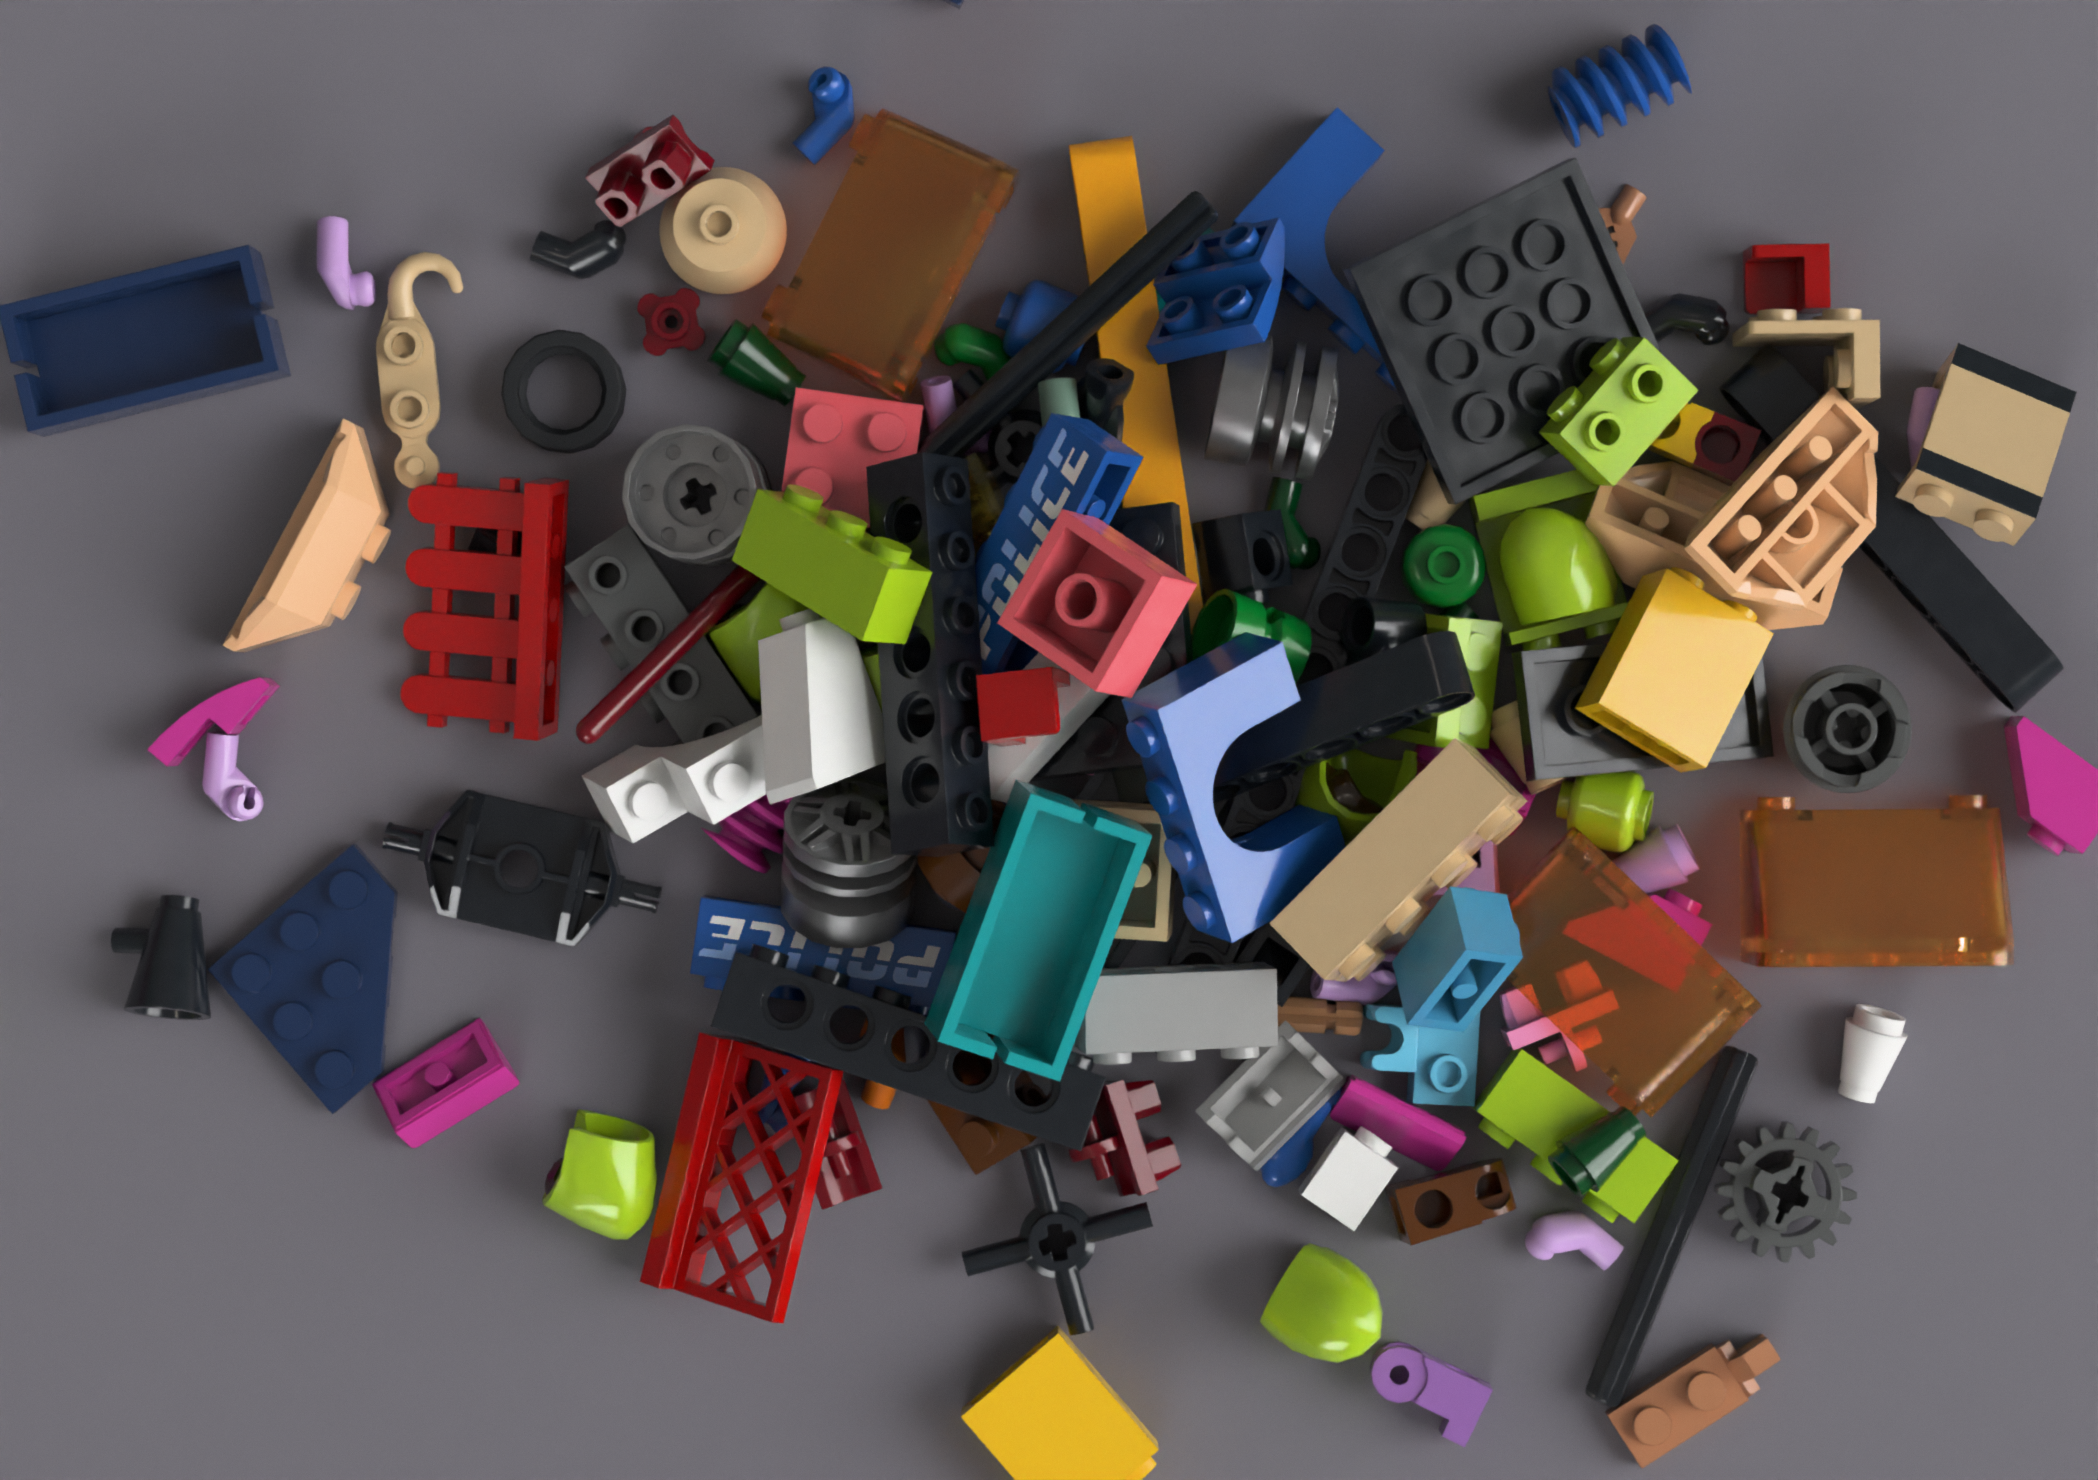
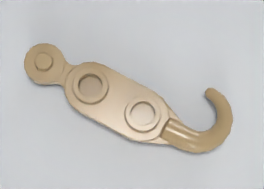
(410, 369)

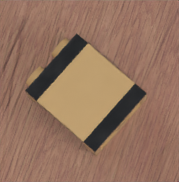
(1988, 445)

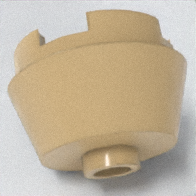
(723, 231)

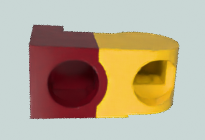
(1708, 443)

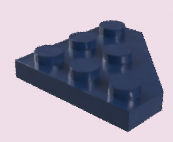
(322, 977)

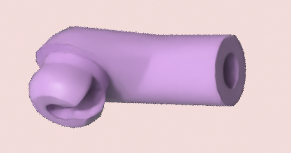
(1571, 1232)

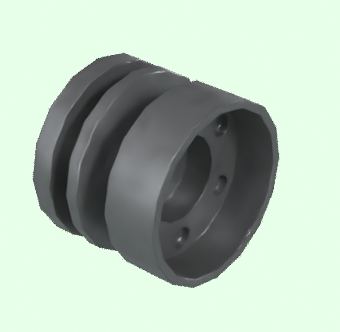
(1273, 407)
(664, 483)
(840, 869)

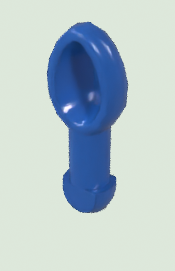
(1297, 1152)

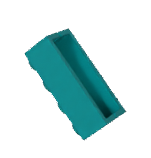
(1037, 930)

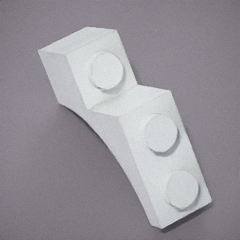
(658, 784)

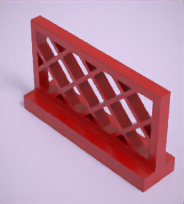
(704, 1164)

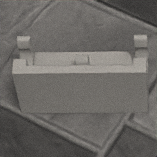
(1270, 1097)

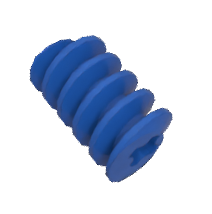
(1617, 83)

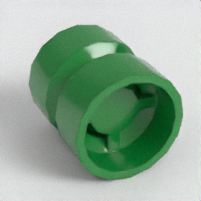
(1232, 614)

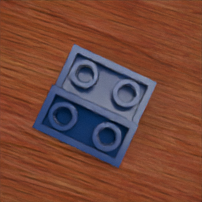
(1220, 292)

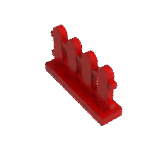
(533, 575)

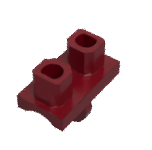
(647, 171)
(1117, 1144)
(847, 1162)

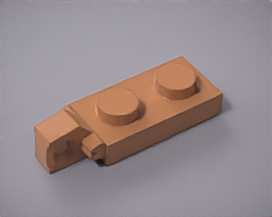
(1690, 1397)

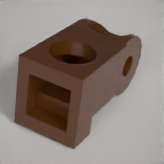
(1450, 1200)

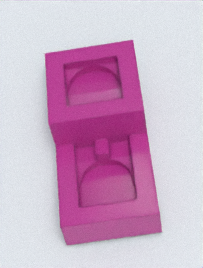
(228, 709)

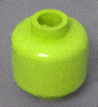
(1607, 808)

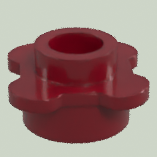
(656, 311)

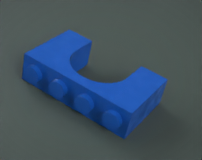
(1303, 199)
(1181, 735)

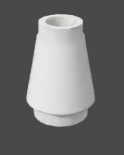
(1869, 1051)

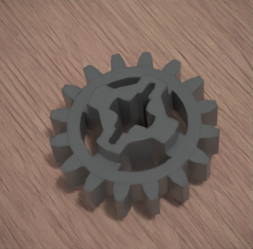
(1774, 1219)

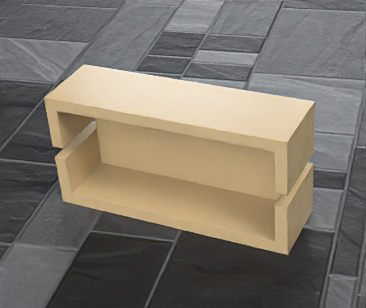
(1399, 863)

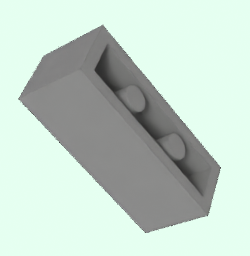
(1181, 1012)

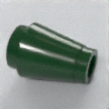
(755, 363)
(1596, 1150)

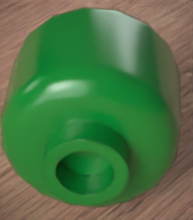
(1443, 566)

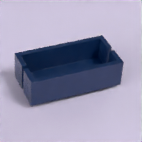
(144, 341)

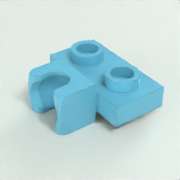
(1437, 1061)

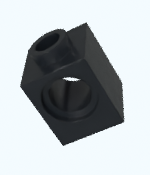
(1243, 554)

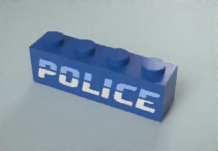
(1069, 469)
(906, 963)

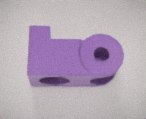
(1410, 1374)

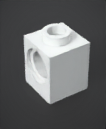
(1349, 1176)

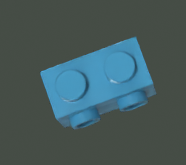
(1457, 959)

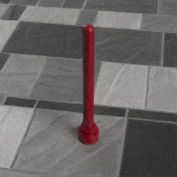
(665, 655)

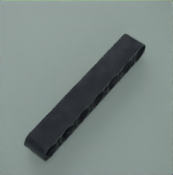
(1913, 551)

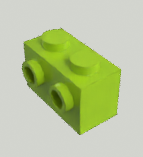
(1617, 409)

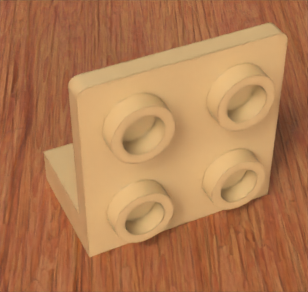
(1855, 343)

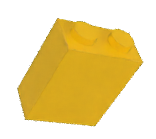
(1675, 669)
(1059, 1419)

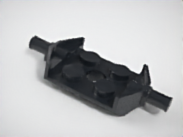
(574, 859)

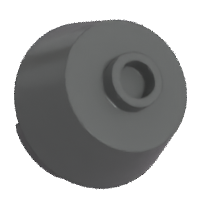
(1847, 729)

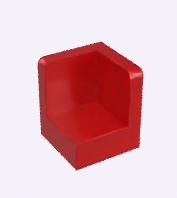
(1787, 277)
(1019, 704)

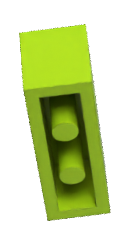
(832, 564)
(1540, 1107)

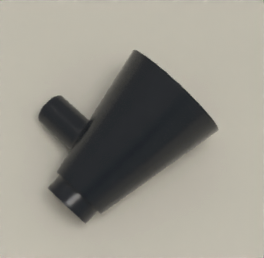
(172, 962)

